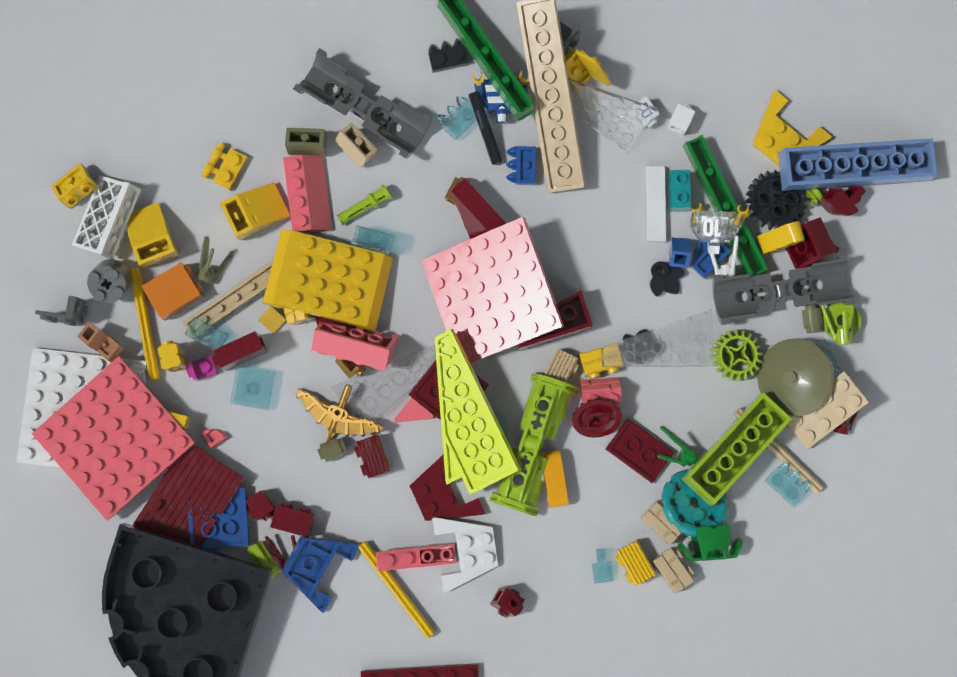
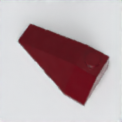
(474, 210)

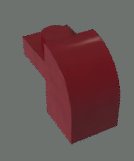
(842, 203)

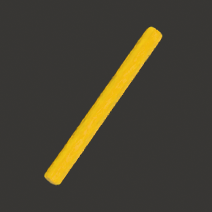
(144, 323)
(398, 592)

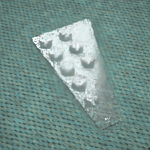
(610, 114)
(672, 345)
(381, 391)

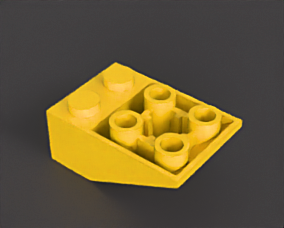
(254, 210)
(150, 236)

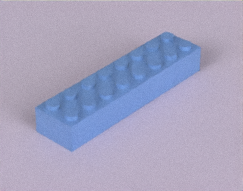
(857, 164)

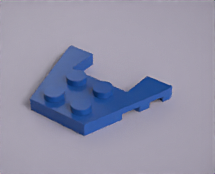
(309, 563)

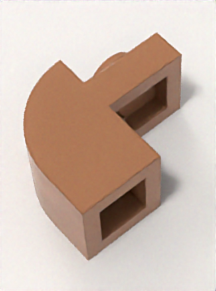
(100, 342)

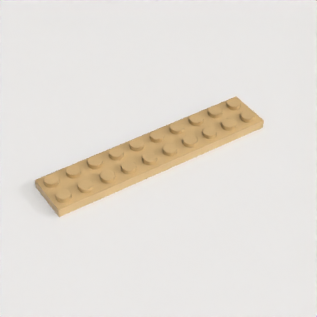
(551, 94)

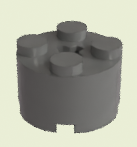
(101, 277)

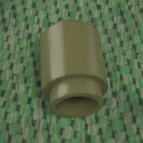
(812, 319)
(331, 449)

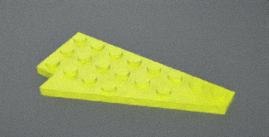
(470, 431)

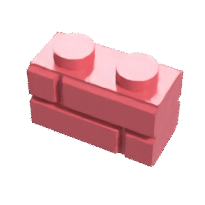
(599, 388)

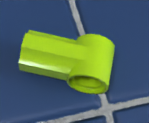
(262, 557)

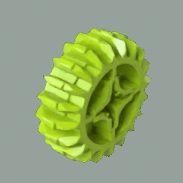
(743, 360)

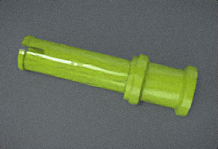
(372, 200)

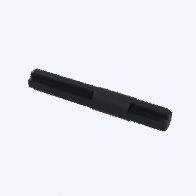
(485, 127)

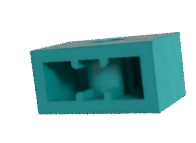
(679, 190)

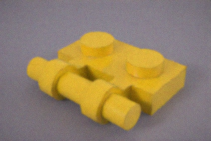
(229, 169)

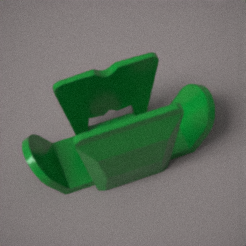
(710, 542)

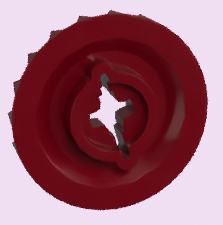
(596, 427)

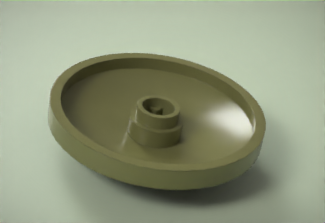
(796, 376)

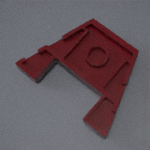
(438, 498)

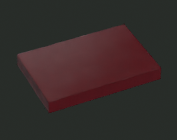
(639, 450)

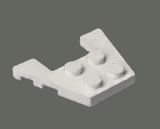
(474, 547)

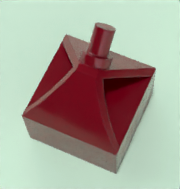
(814, 247)

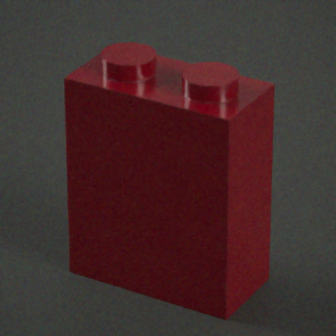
(239, 351)

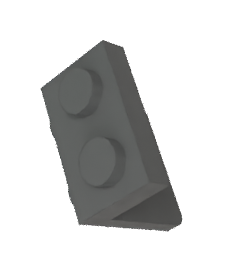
(75, 312)

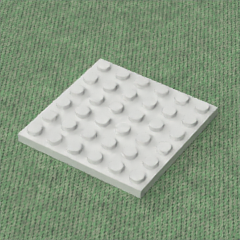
(51, 383)

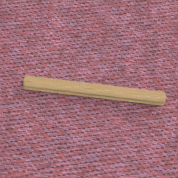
(785, 457)

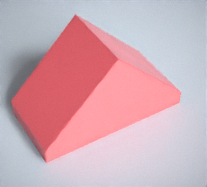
(412, 412)

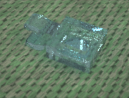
(602, 570)

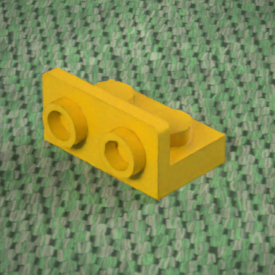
(74, 186)

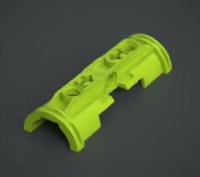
(559, 396)

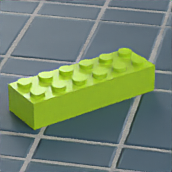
(736, 449)

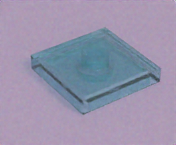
(252, 388)

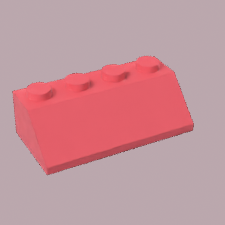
(307, 194)

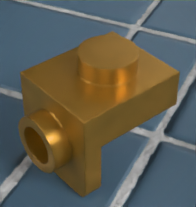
(350, 368)

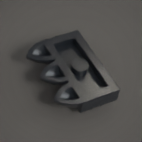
(447, 57)

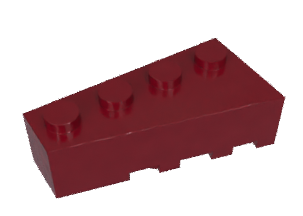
(574, 317)

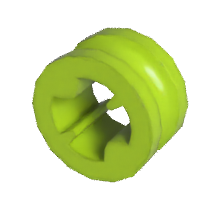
(813, 196)

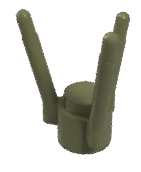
(205, 272)

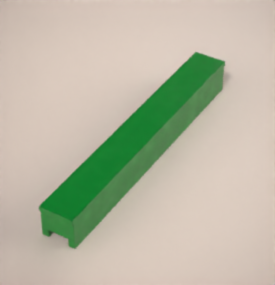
(487, 58)
(722, 200)

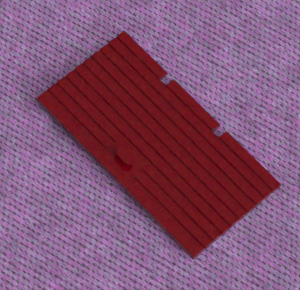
(191, 479)

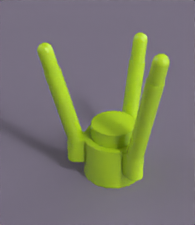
(844, 335)

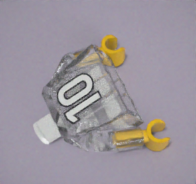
(716, 226)

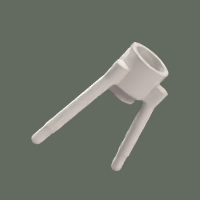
(727, 270)

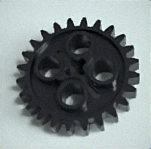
(763, 188)

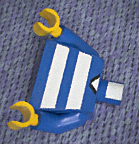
(492, 100)

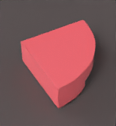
(213, 437)

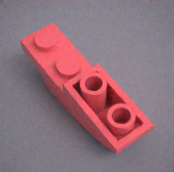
(416, 557)

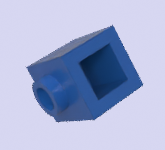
(680, 252)

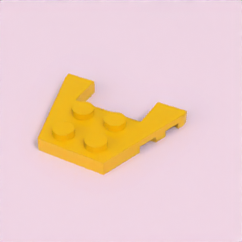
(776, 135)

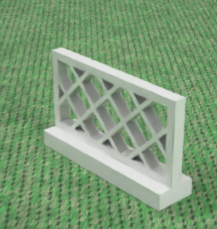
(115, 220)

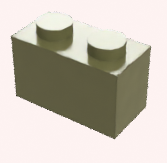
(306, 141)

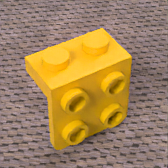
(583, 67)

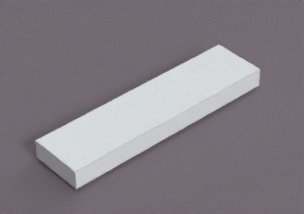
(655, 204)

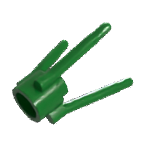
(686, 454)

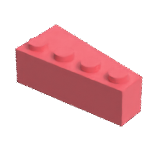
(355, 345)

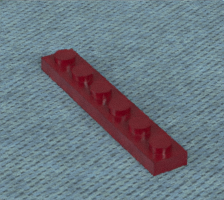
(465, 670)

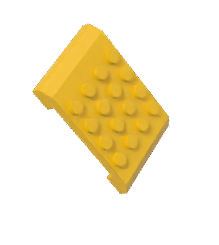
(328, 279)

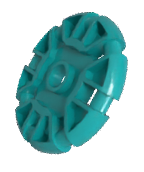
(686, 511)

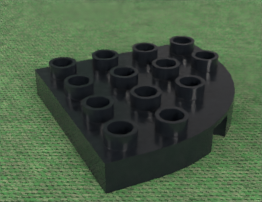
(180, 606)

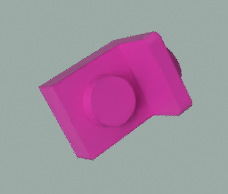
(201, 368)

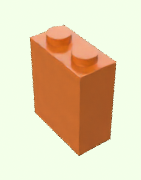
(173, 291)

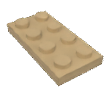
(843, 403)

